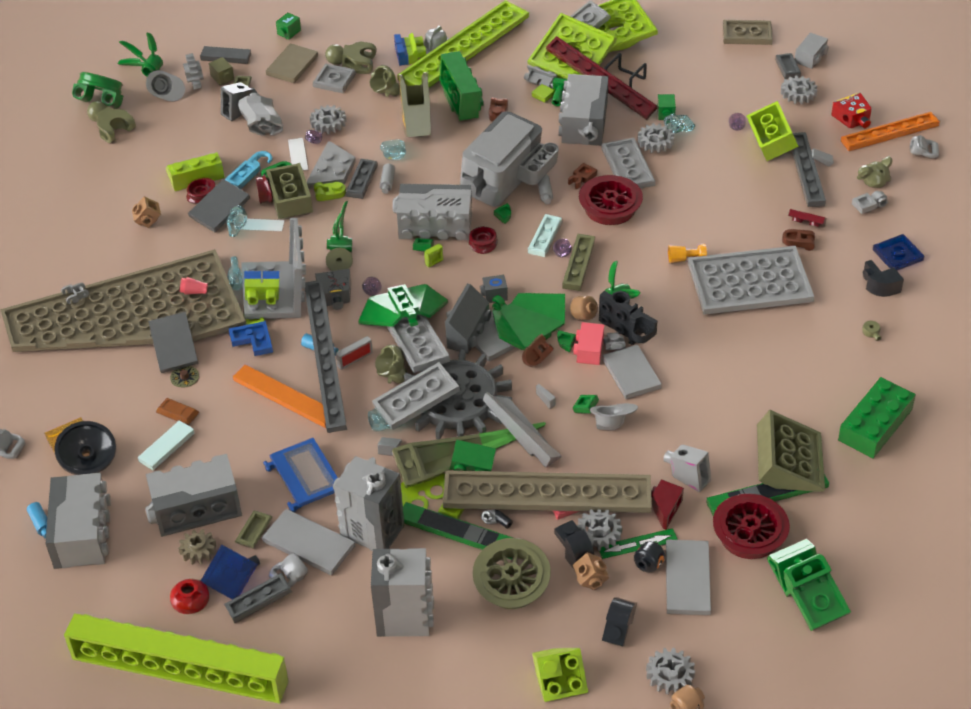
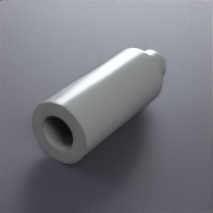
(387, 178)
(545, 190)

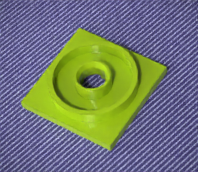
(631, 22)
(581, 36)

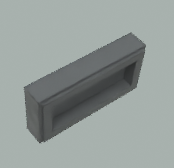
(788, 65)

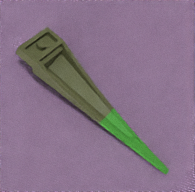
(429, 459)

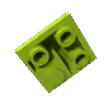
(560, 673)

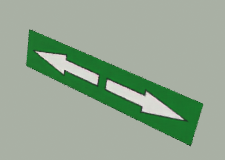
(632, 544)

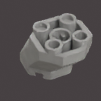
(260, 115)

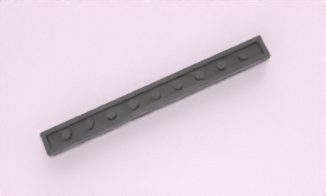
(325, 357)

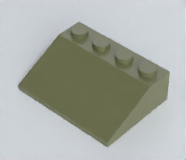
(789, 454)

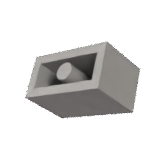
(811, 50)

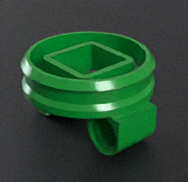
(89, 82)

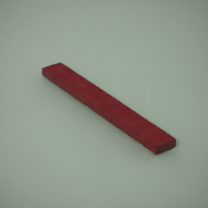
(616, 87)

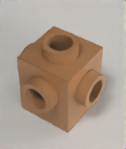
(146, 212)
(591, 571)

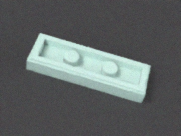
(544, 235)
(166, 445)

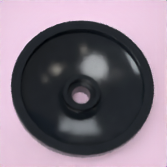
(81, 439)

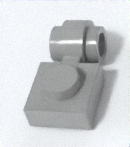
(868, 203)

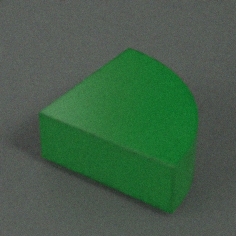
(503, 213)
(566, 340)

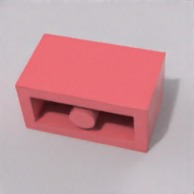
(590, 343)

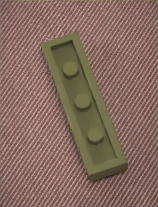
(578, 262)

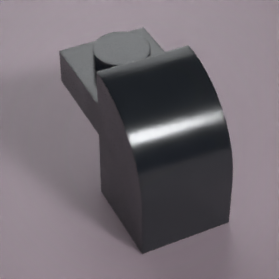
(880, 282)
(574, 540)
(618, 619)

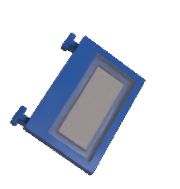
(303, 472)

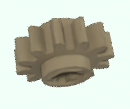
(197, 546)

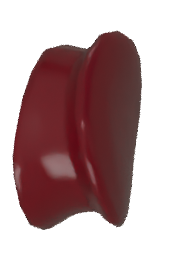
(199, 189)
(264, 189)
(483, 239)

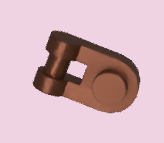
(494, 110)
(799, 238)
(532, 355)

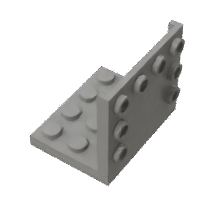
(290, 281)

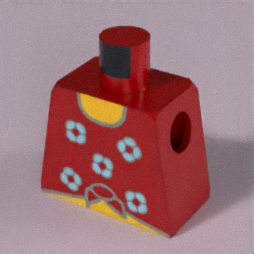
(852, 111)

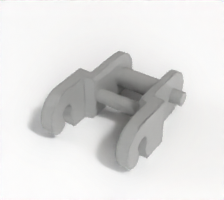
(74, 289)

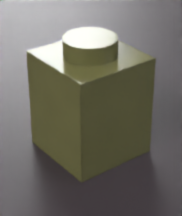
(221, 71)

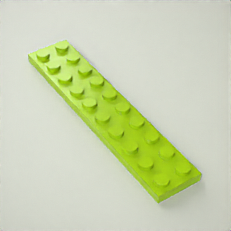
(467, 41)

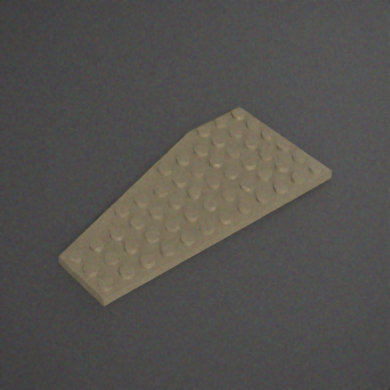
(121, 307)

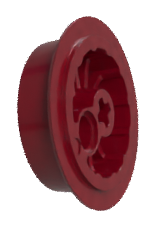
(616, 204)
(751, 528)

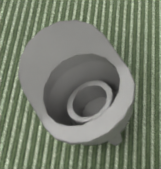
(434, 38)
(165, 85)
(612, 416)

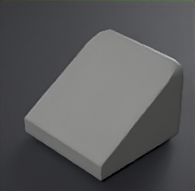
(386, 445)

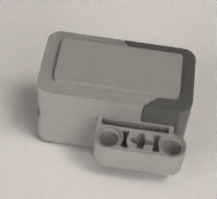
(505, 157)

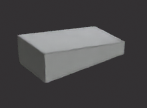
(822, 157)
(546, 396)

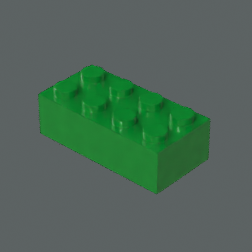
(460, 85)
(876, 417)

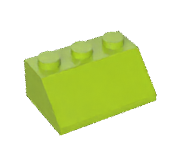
(185, 172)

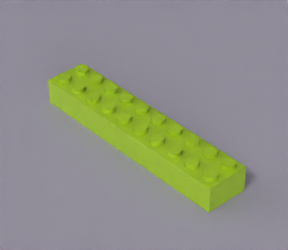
(177, 657)

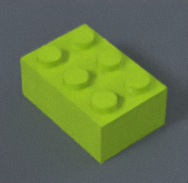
(772, 131)

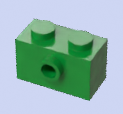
(472, 457)

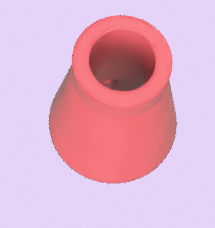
(192, 286)

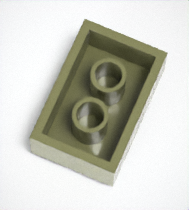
(289, 191)

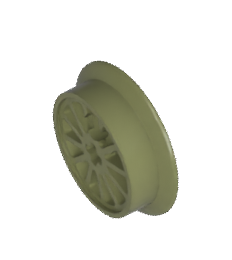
(486, 566)

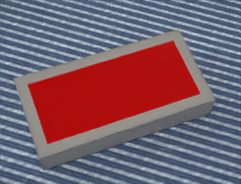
(354, 352)

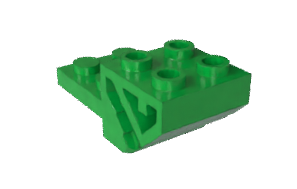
(809, 582)

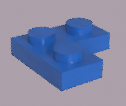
(254, 333)

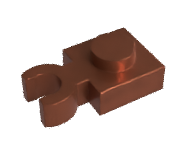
(582, 174)

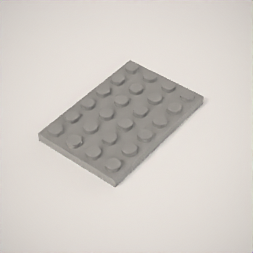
(750, 280)

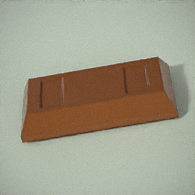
(177, 411)

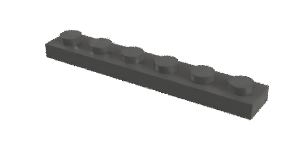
(807, 172)

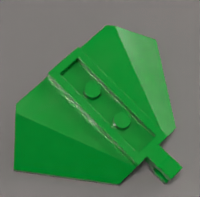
(402, 302)
(528, 317)

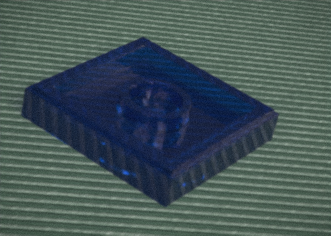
(898, 252)
(228, 572)

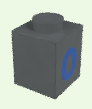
(494, 286)

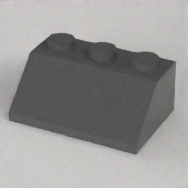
(467, 320)

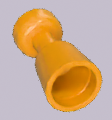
(679, 253)

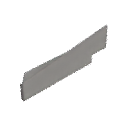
(522, 429)

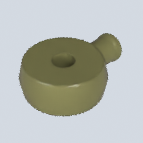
(871, 329)

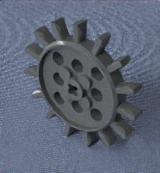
(465, 399)

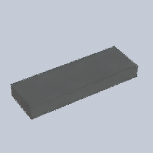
(231, 55)
(361, 178)
(258, 598)

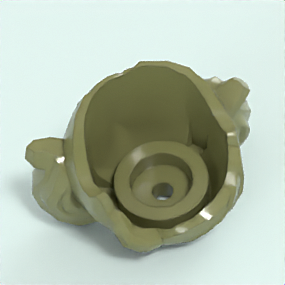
(384, 81)
(876, 173)
(391, 364)

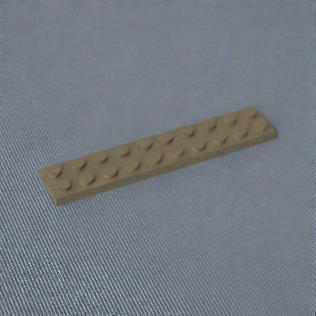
(547, 491)

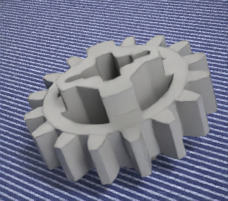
(193, 71)
(798, 89)
(328, 119)
(656, 138)
(599, 528)
(670, 670)

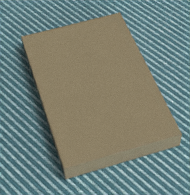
(747, 32)
(292, 63)

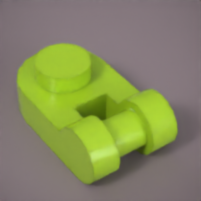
(329, 191)

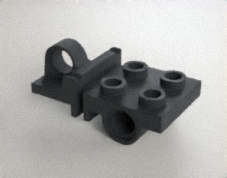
(626, 319)

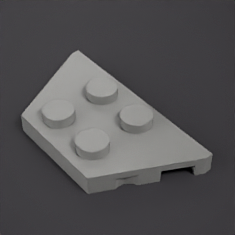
(332, 166)

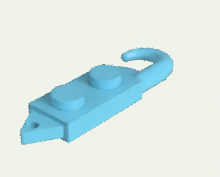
(247, 170)

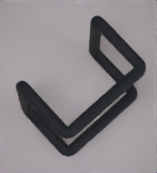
(633, 74)

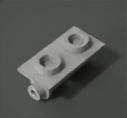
(536, 74)

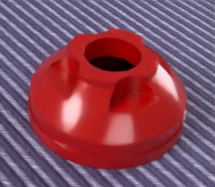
(190, 602)

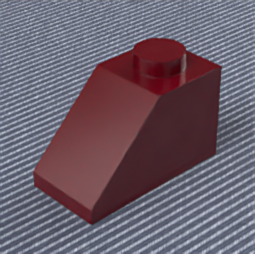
(666, 501)

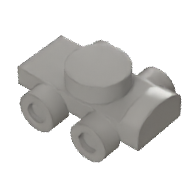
(614, 341)

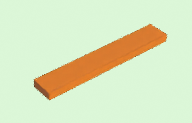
(890, 131)
(281, 394)

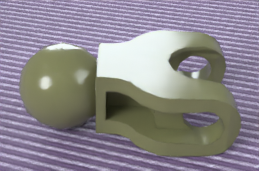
(352, 56)
(109, 120)

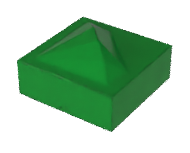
(422, 244)
(584, 403)

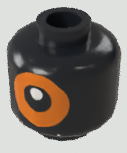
(649, 556)

